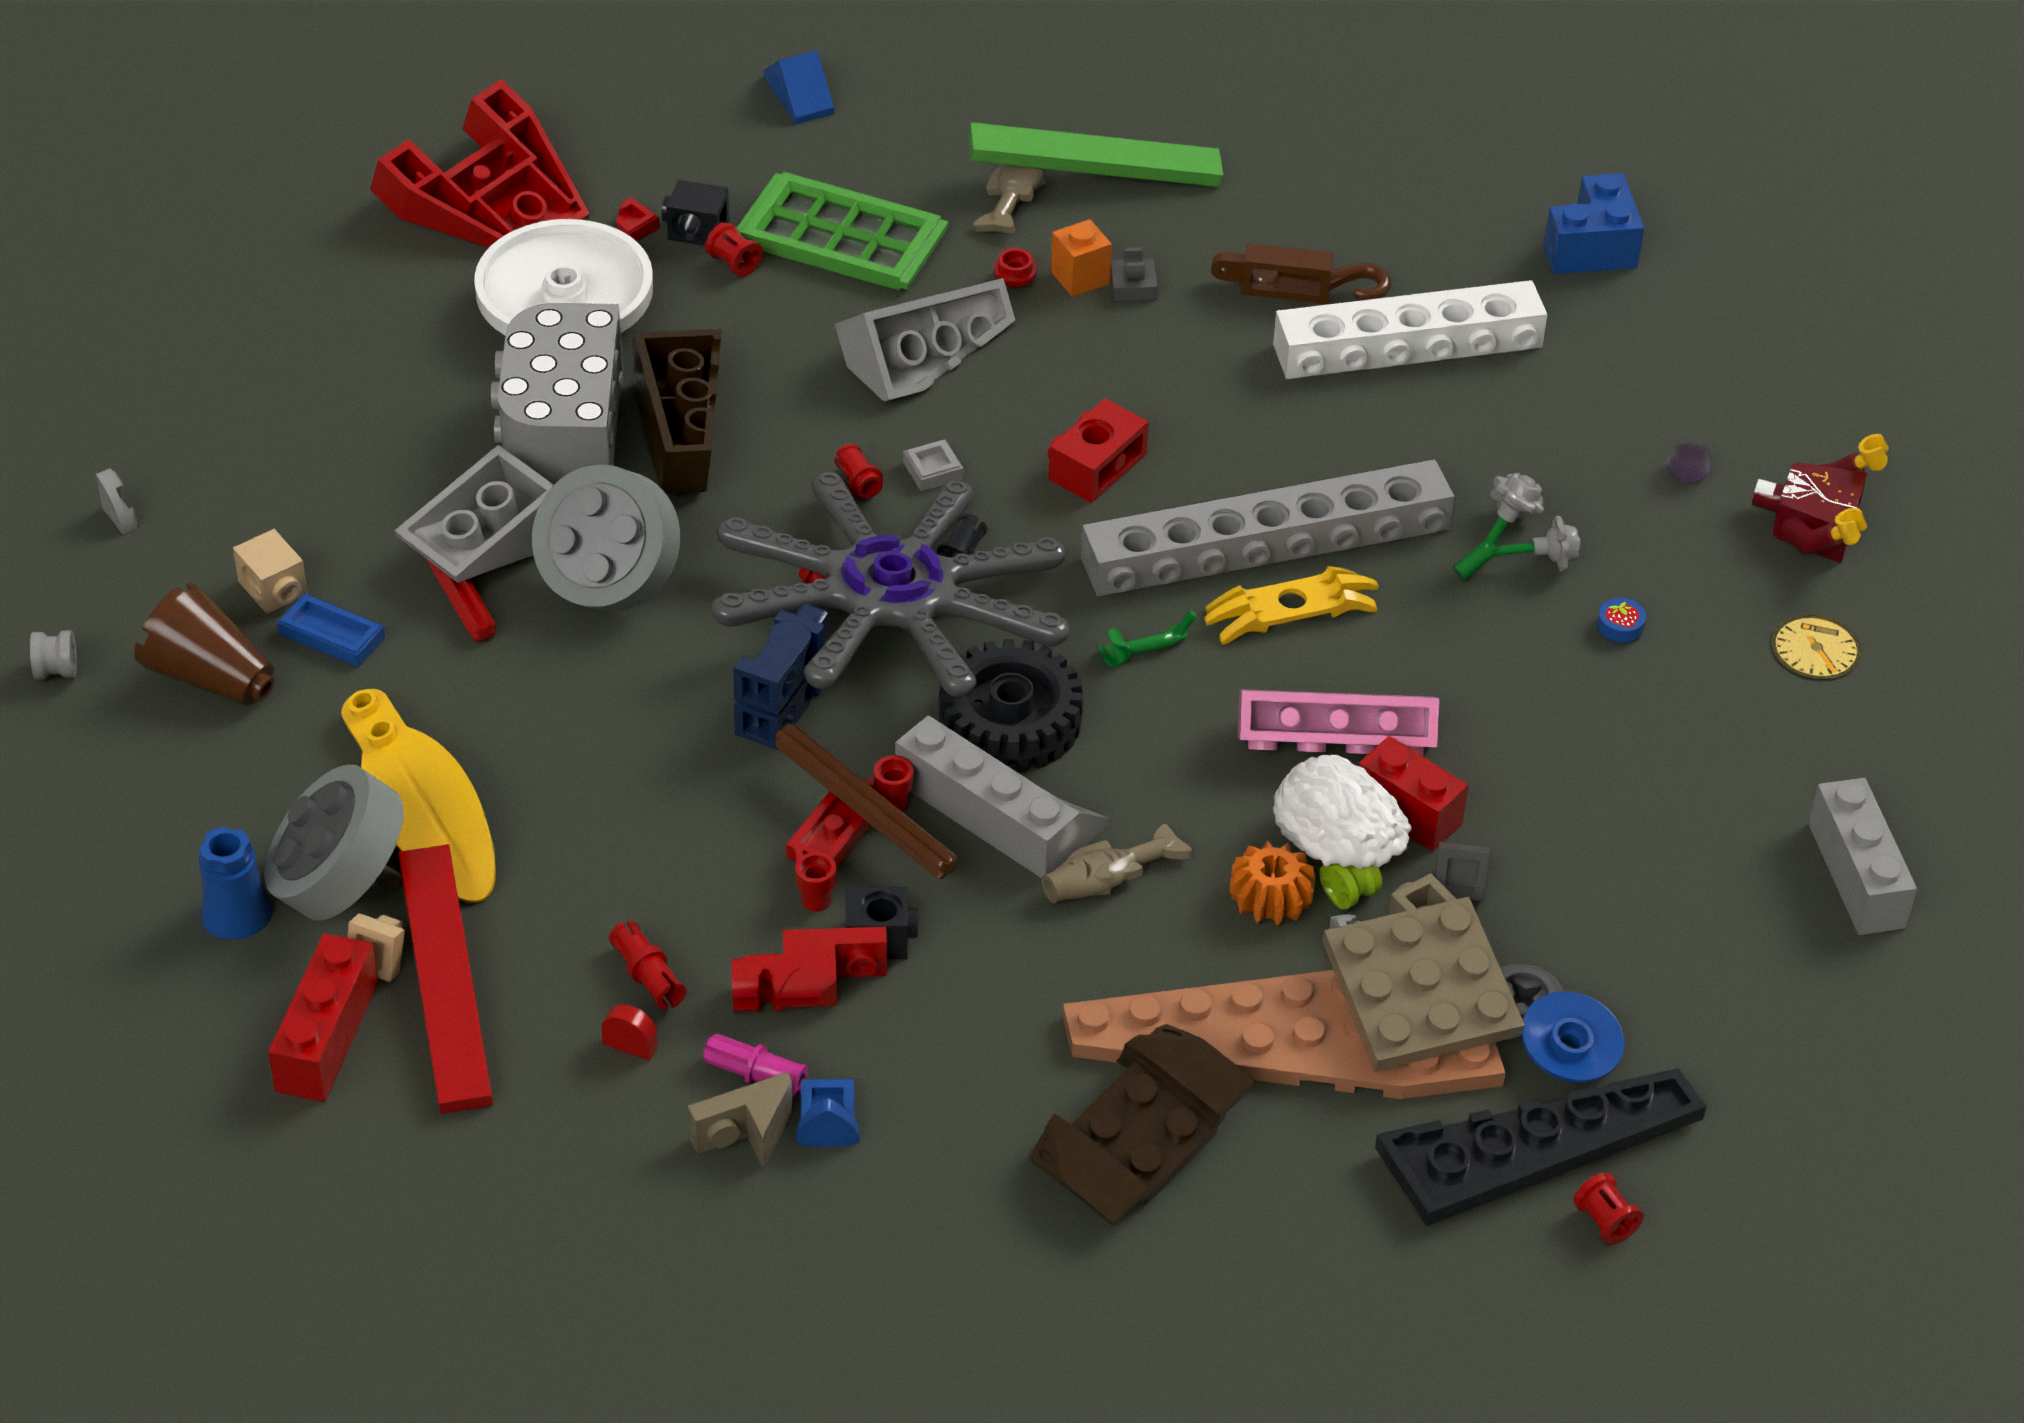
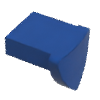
(827, 1113)

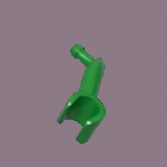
(1121, 650)

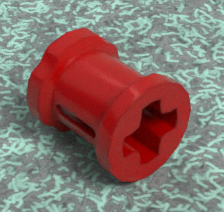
(733, 249)
(1608, 1208)

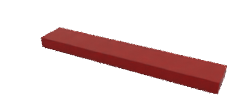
(445, 979)

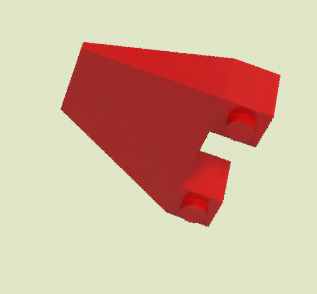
(493, 191)

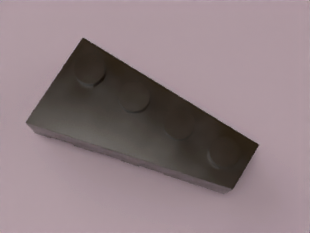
(676, 398)

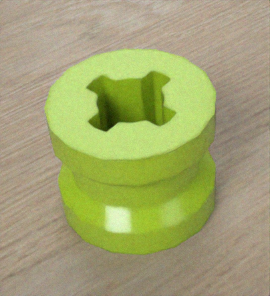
(1348, 883)

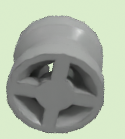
(53, 655)

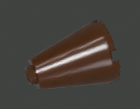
(203, 648)

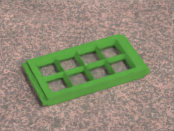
(842, 230)

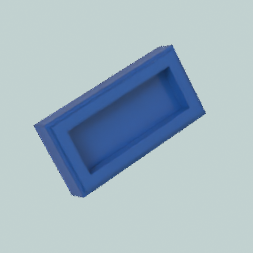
(331, 630)

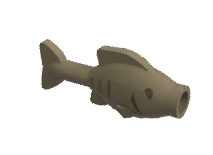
(1013, 185)
(1100, 867)

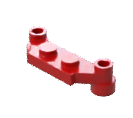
(835, 830)

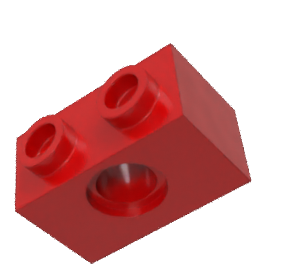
(1097, 450)

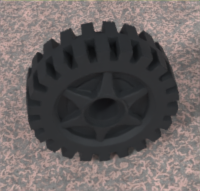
(1020, 706)

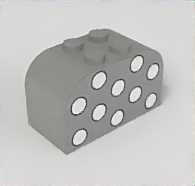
(560, 387)

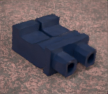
(774, 685)

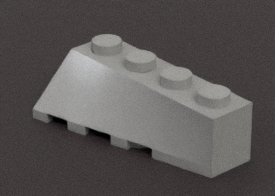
(995, 799)

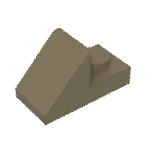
(750, 1112)

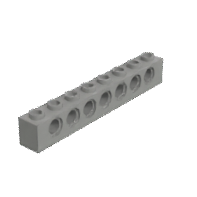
(1266, 527)

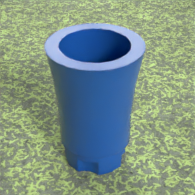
(232, 887)

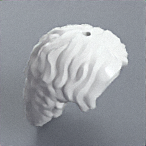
(1340, 814)

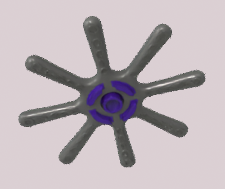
(891, 583)

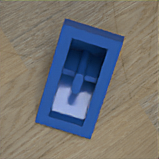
(801, 86)

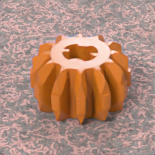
(1272, 883)

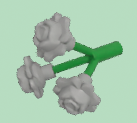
(1516, 498)

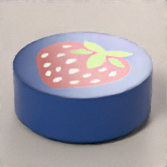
(1621, 620)

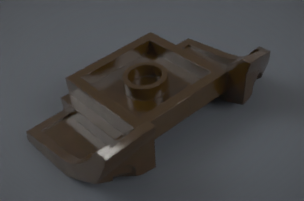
(1143, 1123)

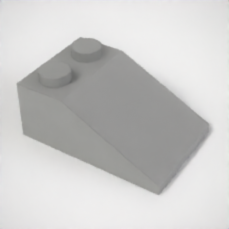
(479, 518)

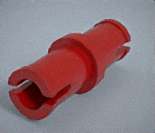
(647, 964)

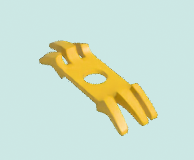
(1261, 607)

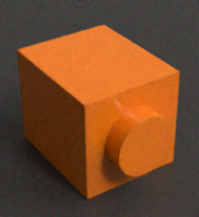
(1081, 257)

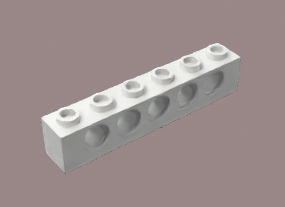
(1409, 329)

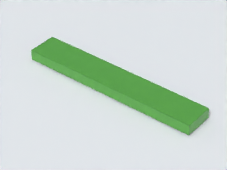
(1095, 154)

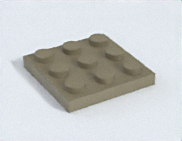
(1422, 983)

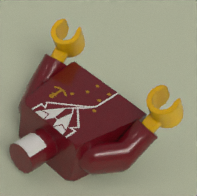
(1822, 502)

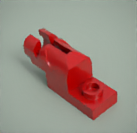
(807, 968)

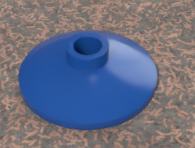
(1578, 1022)

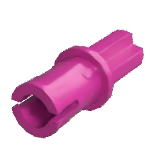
(752, 1062)

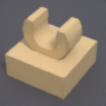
(386, 938)

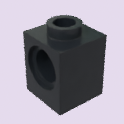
(694, 211)
(883, 908)

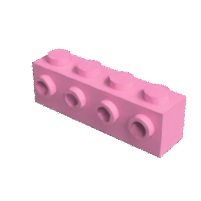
(1336, 718)

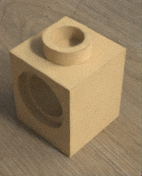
(270, 571)

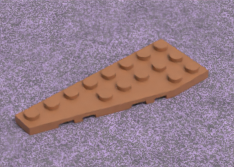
(1276, 1034)

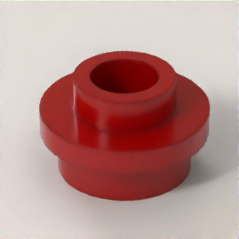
(1015, 267)

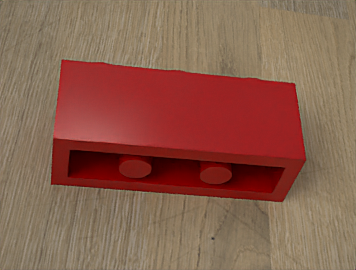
(323, 1017)

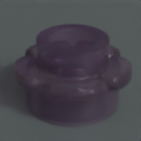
(1689, 462)

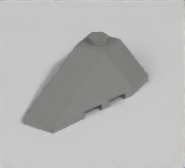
(916, 342)

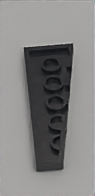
(1495, 1155)

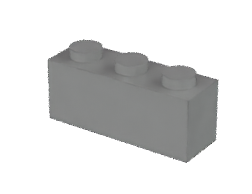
(1862, 856)

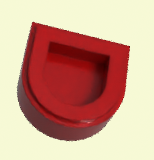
(630, 1031)

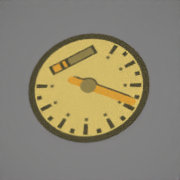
(1816, 647)

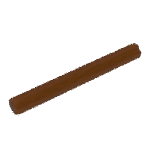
(865, 801)

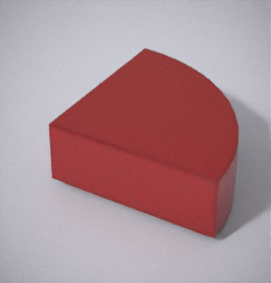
(636, 219)

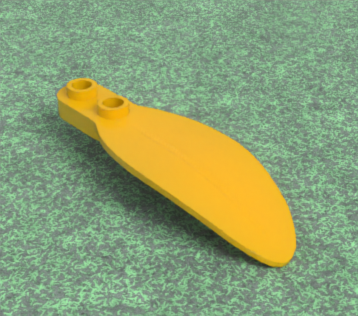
(433, 787)

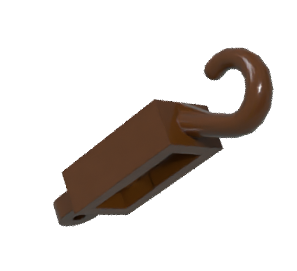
(1300, 276)

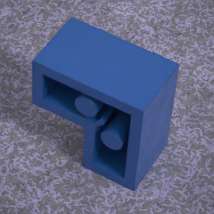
(1597, 231)

